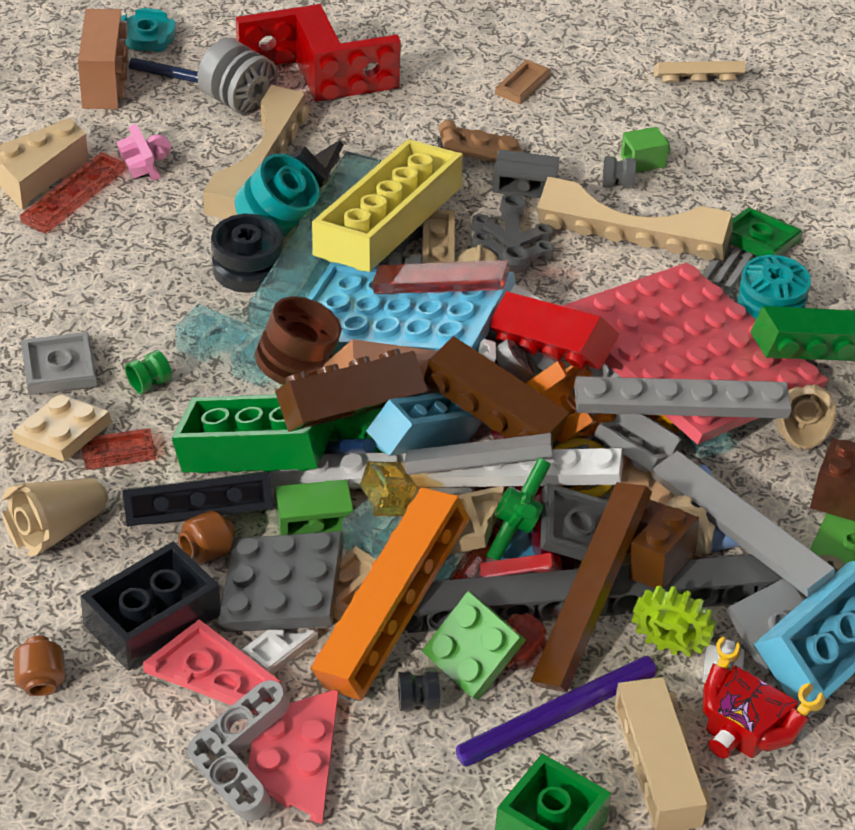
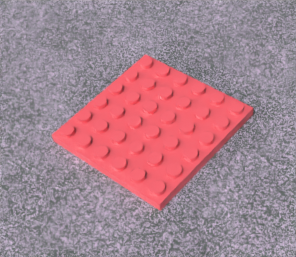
(689, 329)

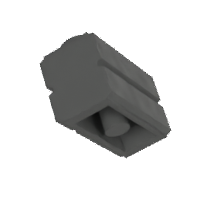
(523, 173)

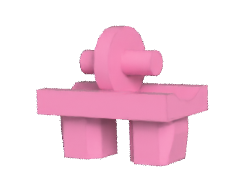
(141, 154)

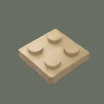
(62, 427)

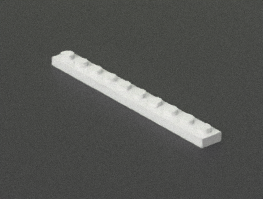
(568, 468)

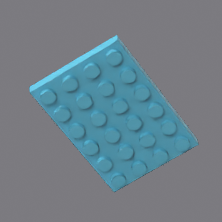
(405, 319)

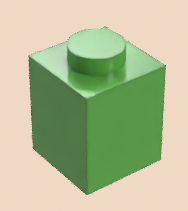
(647, 147)

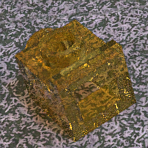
(387, 488)

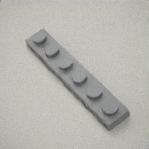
(682, 397)

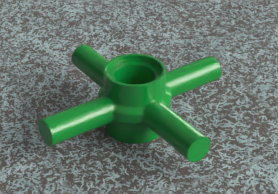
(518, 509)

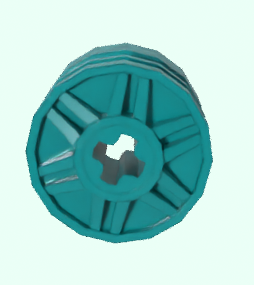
(773, 282)

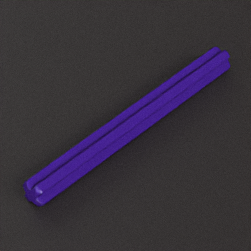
(552, 712)

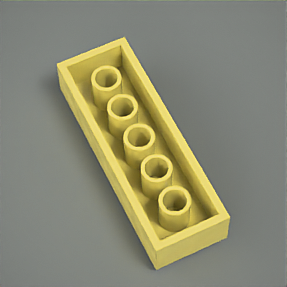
(387, 205)

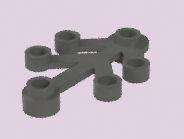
(519, 258)

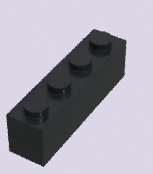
(194, 497)

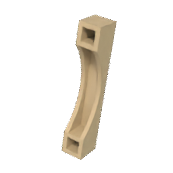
(280, 116)
(695, 232)

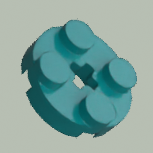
(159, 34)

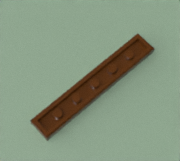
(591, 587)

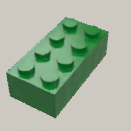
(245, 436)

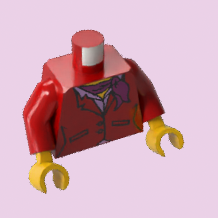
(749, 712)

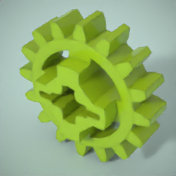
(673, 621)

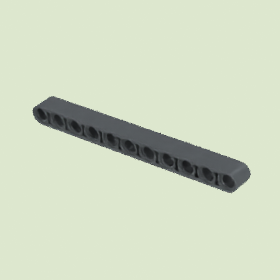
(542, 594)

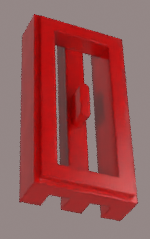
(522, 565)

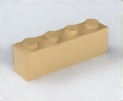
(661, 755)

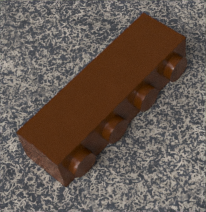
(349, 390)
(492, 393)

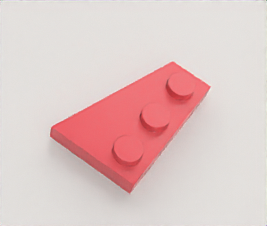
(207, 665)

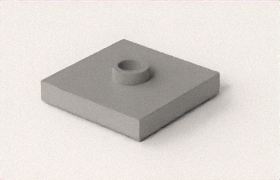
(58, 363)
(760, 613)

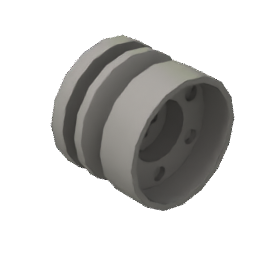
(236, 75)

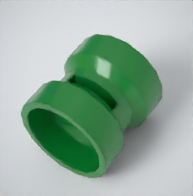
(149, 371)

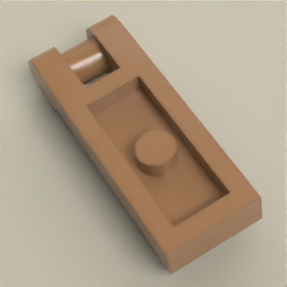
(475, 143)

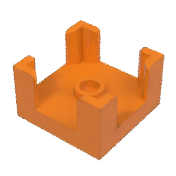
(557, 385)

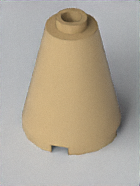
(50, 511)

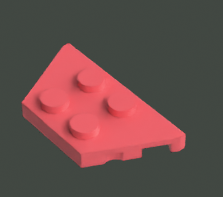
(296, 754)

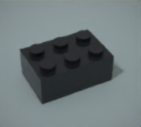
(150, 604)

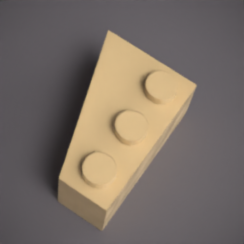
(41, 159)

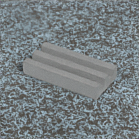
(736, 275)

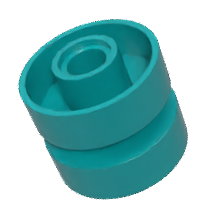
(279, 190)

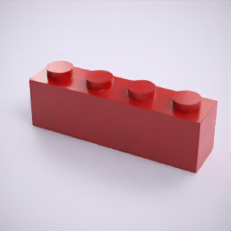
(554, 330)

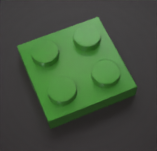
(473, 645)

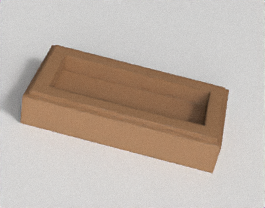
(522, 81)

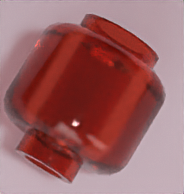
(535, 642)

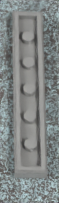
(744, 524)

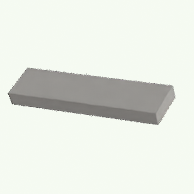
(478, 454)

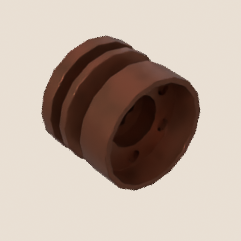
(297, 338)

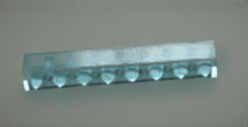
(296, 268)

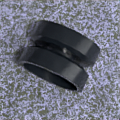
(245, 251)

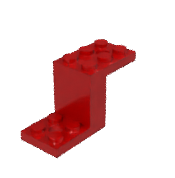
(326, 64)

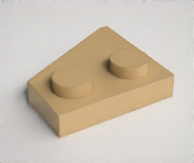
(481, 510)

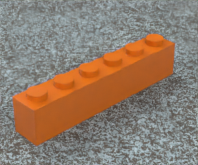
(390, 593)

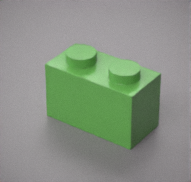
(312, 507)

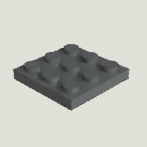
(282, 582)

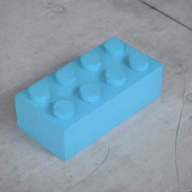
(815, 639)

